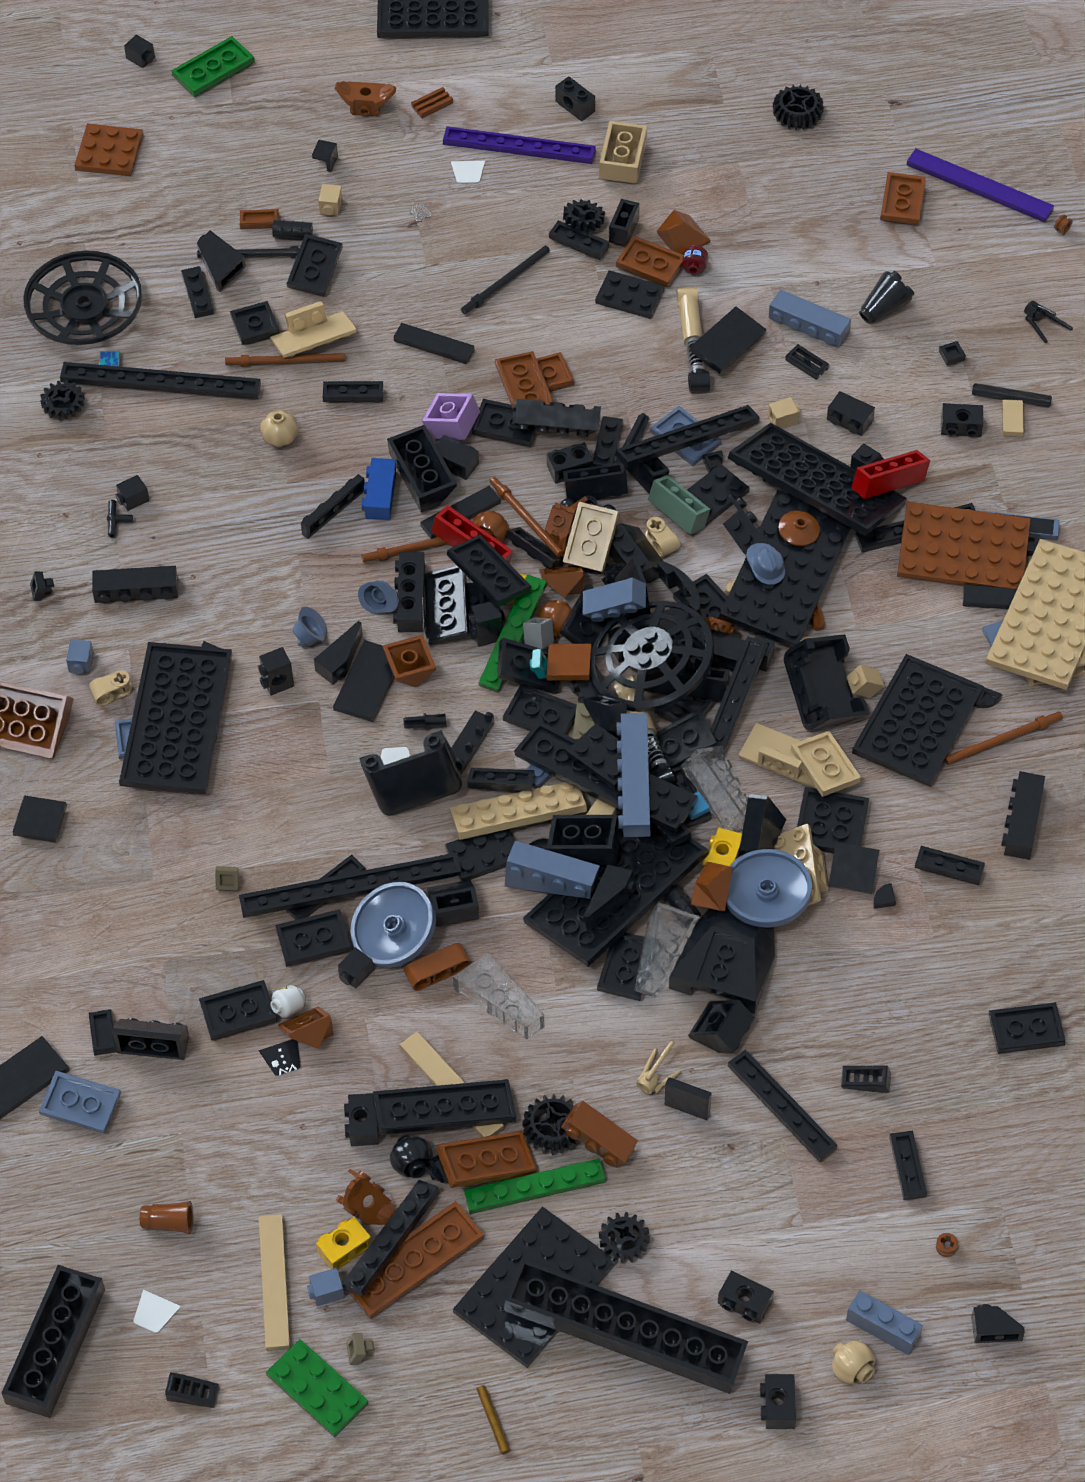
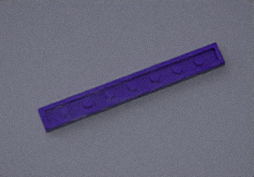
(519, 145)
(980, 185)

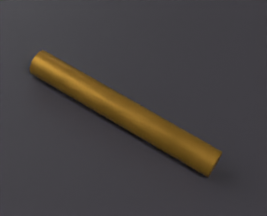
(493, 1419)

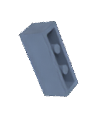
(614, 599)
(884, 1322)

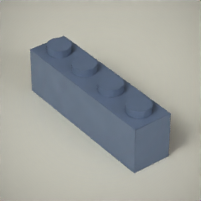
(809, 318)

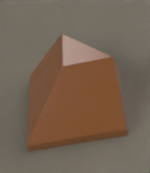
(681, 231)
(564, 579)
(410, 660)
(712, 886)
(309, 1027)

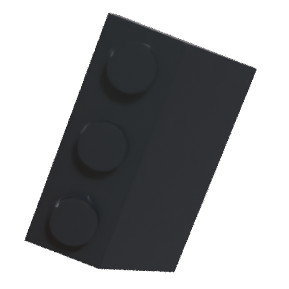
(630, 543)
(151, 1038)

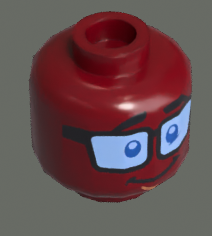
(695, 259)

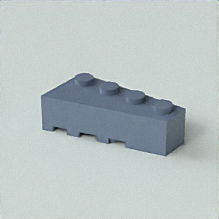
(549, 872)

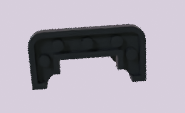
(821, 682)
(414, 778)

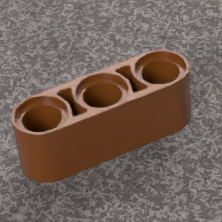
(437, 966)

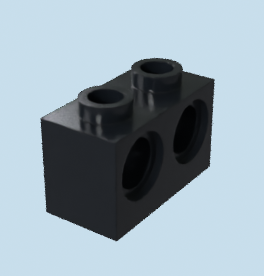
(568, 458)

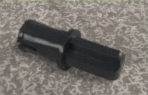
(425, 721)

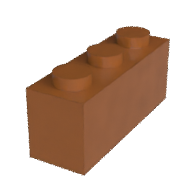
(599, 1134)

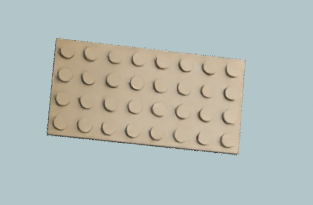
(1046, 618)

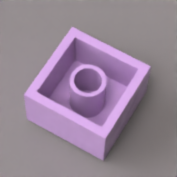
(451, 415)

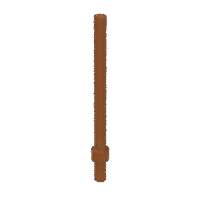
(246, 361)
(505, 494)
(383, 553)
(1040, 723)

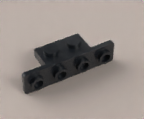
(742, 524)

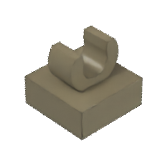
(227, 878)
(358, 1348)

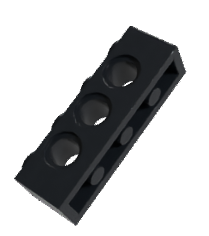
(410, 591)

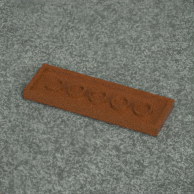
(420, 1257)

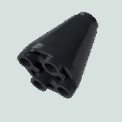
(886, 297)

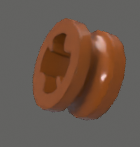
(1063, 224)
(953, 1243)

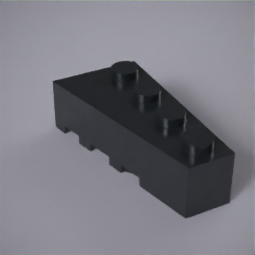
(555, 417)

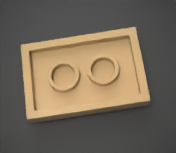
(591, 537)
(825, 763)

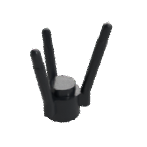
(1036, 312)

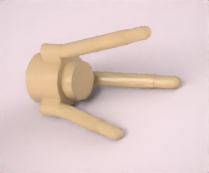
(649, 1080)

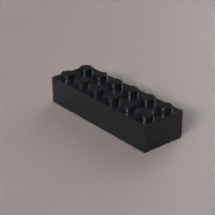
(53, 1341)

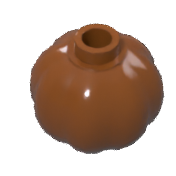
(493, 524)
(558, 612)

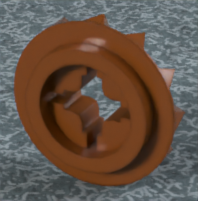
(719, 625)

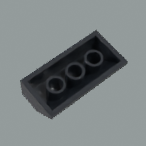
(421, 467)

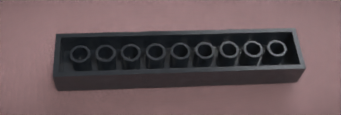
(625, 1325)

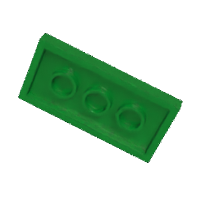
(213, 66)
(317, 1388)

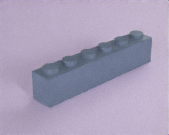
(635, 775)

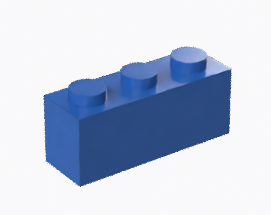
(379, 488)

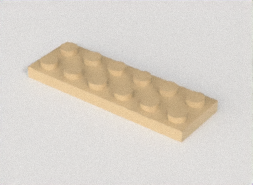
(516, 809)

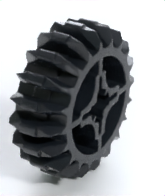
(803, 107)
(537, 1132)

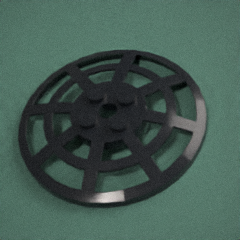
(81, 292)
(654, 661)

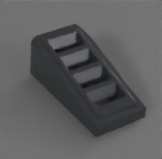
(874, 1086)
(184, 1380)

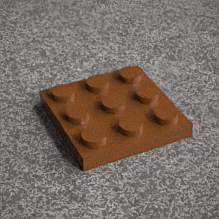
(108, 150)

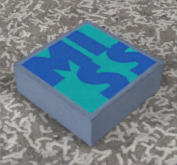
(109, 358)

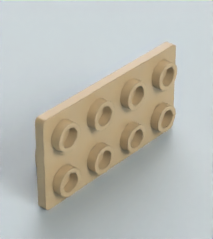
(311, 328)
(773, 752)
(800, 845)

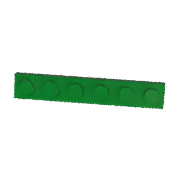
(522, 611)
(534, 1186)

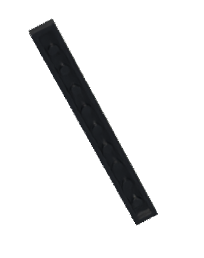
(160, 380)
(348, 885)

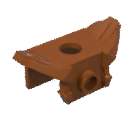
(364, 97)
(561, 521)
(381, 1207)

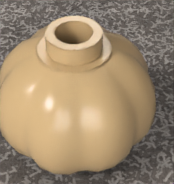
(279, 428)
(853, 1361)

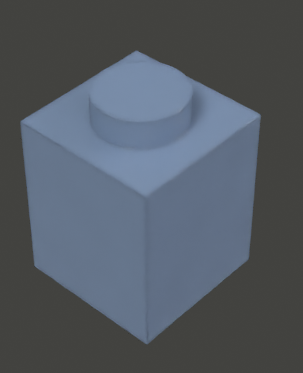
(79, 656)
(325, 1287)

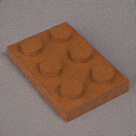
(903, 198)
(650, 261)

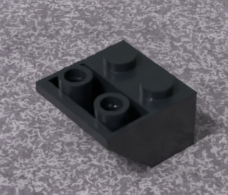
(454, 902)

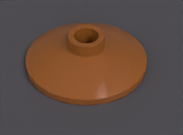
(797, 534)

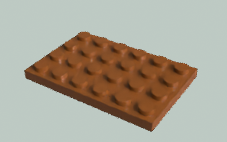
(963, 546)

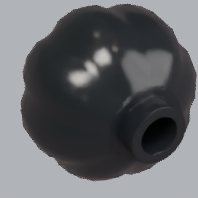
(411, 1153)

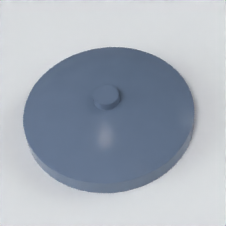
(768, 888)
(393, 924)

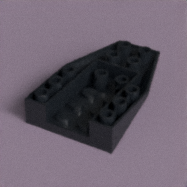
(725, 958)

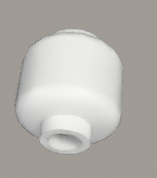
(288, 1001)

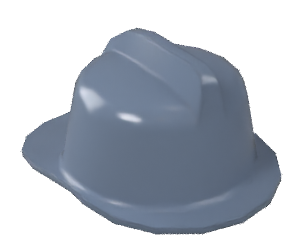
(766, 563)
(378, 597)
(309, 627)

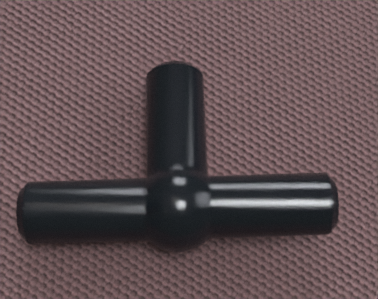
(112, 518)

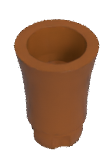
(168, 1217)

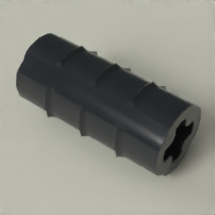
(291, 229)
(678, 899)

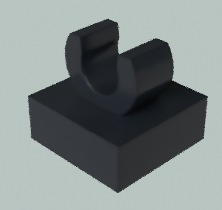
(40, 586)

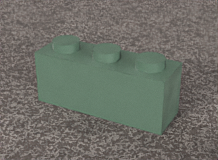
(678, 504)

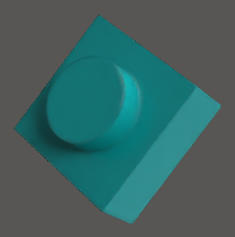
(539, 663)

